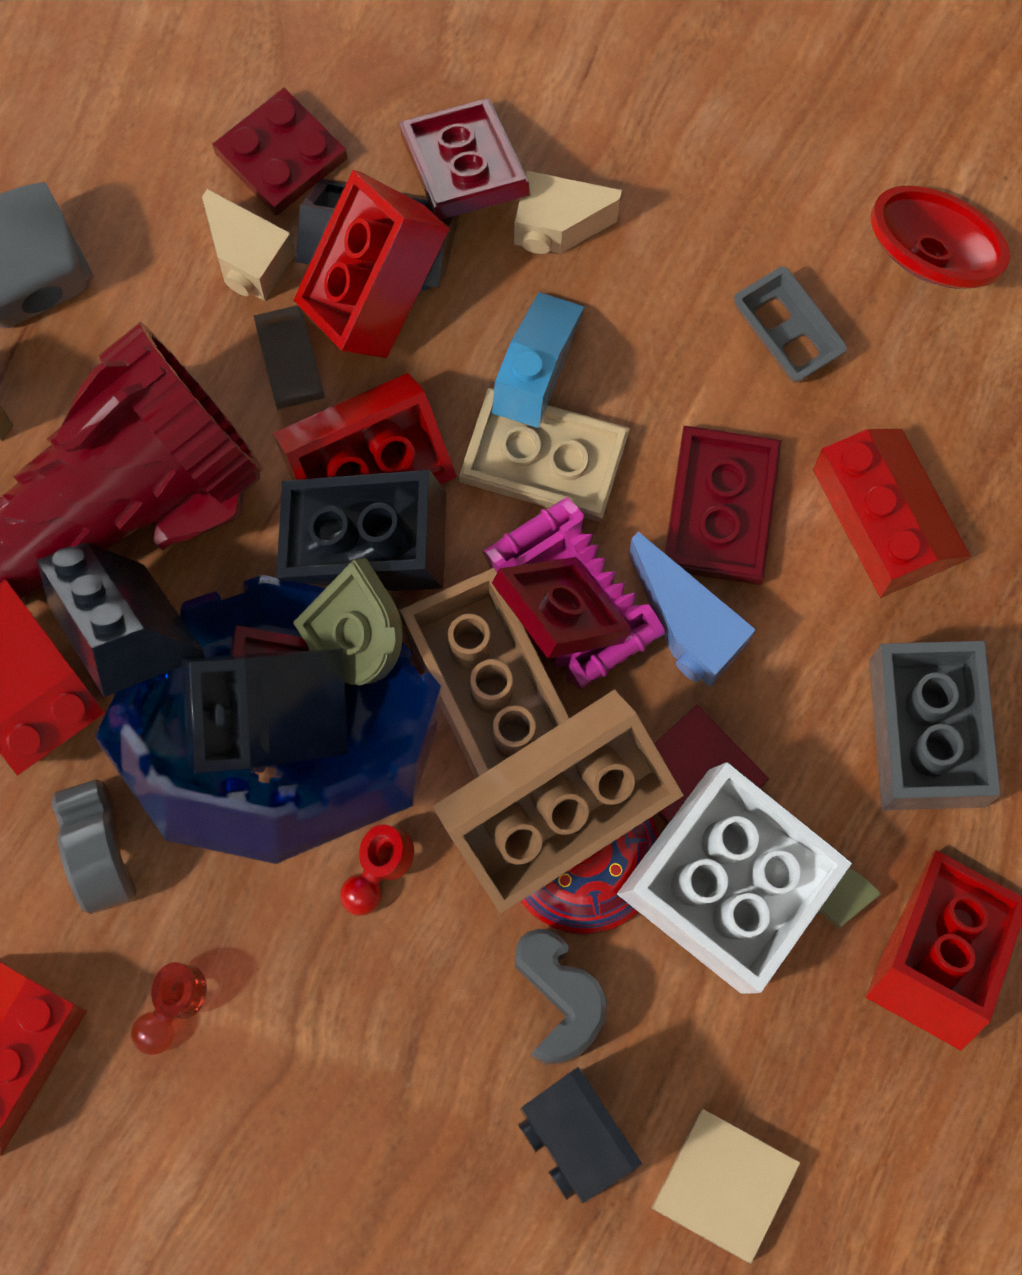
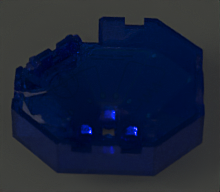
(313, 800)

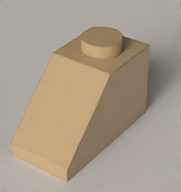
(563, 213)
(247, 247)

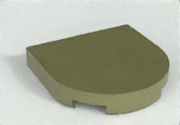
(358, 618)

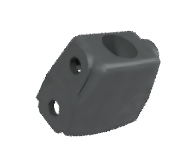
(37, 255)

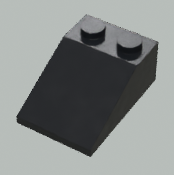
(380, 517)

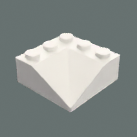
(734, 879)

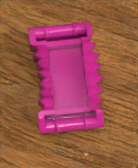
(556, 536)

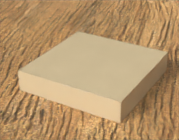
(725, 1186)

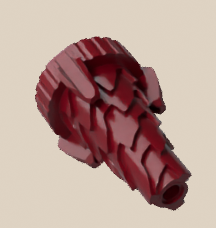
(129, 453)

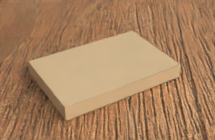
(545, 464)

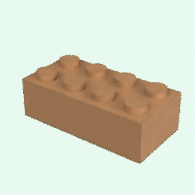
(486, 670)
(558, 800)

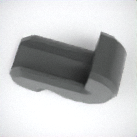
(91, 847)
(568, 989)

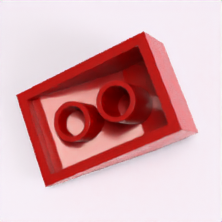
(39, 690)
(949, 952)

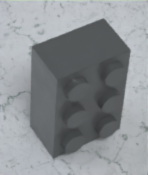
(934, 726)

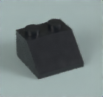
(578, 1137)

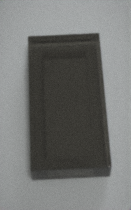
(289, 357)

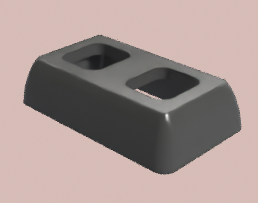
(804, 321)

